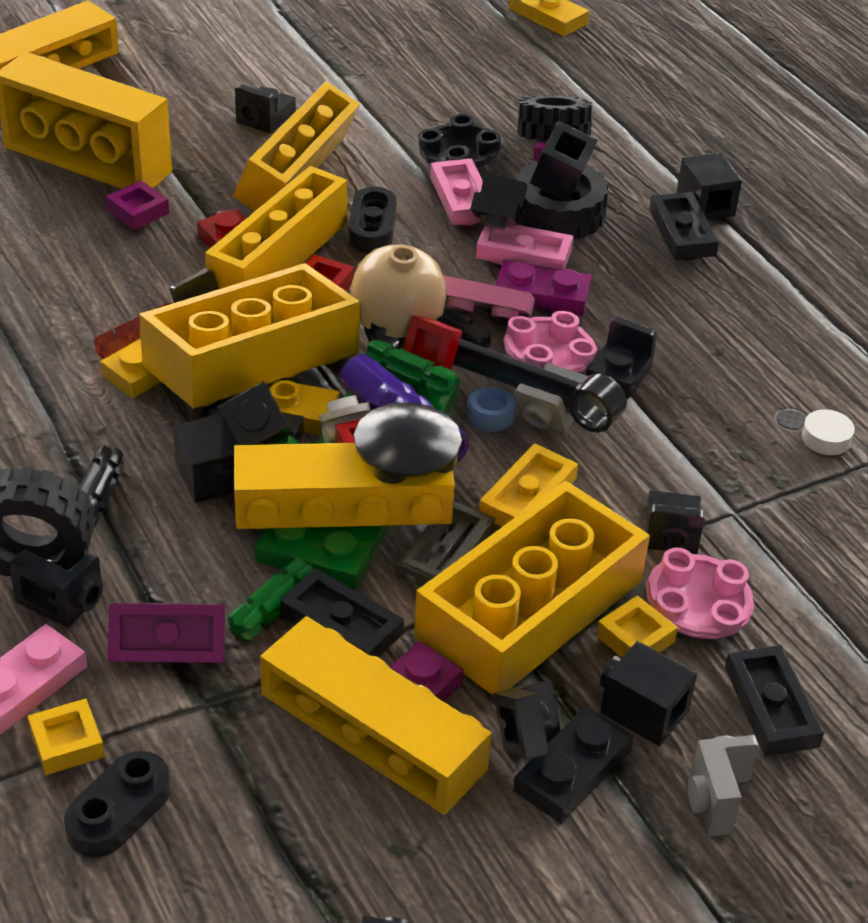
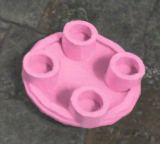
(551, 341)
(701, 594)

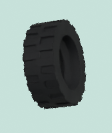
(571, 217)
(53, 501)

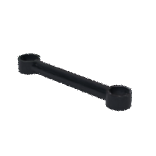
(516, 372)

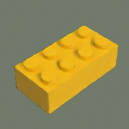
(84, 122)
(249, 334)
(530, 587)

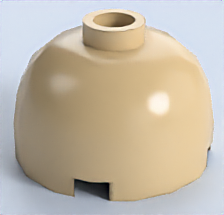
(398, 284)

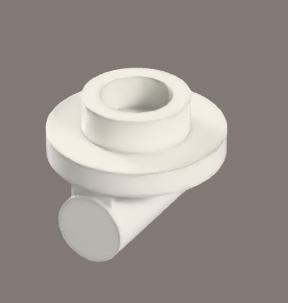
(341, 411)

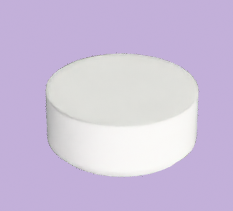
(828, 432)

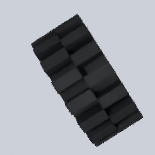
(541, 113)

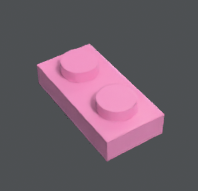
(456, 186)
(525, 245)
(503, 301)
(35, 672)

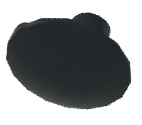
(459, 141)
(407, 441)

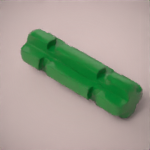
(412, 368)
(265, 602)

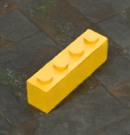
(70, 37)
(299, 143)
(282, 229)
(330, 489)
(376, 714)

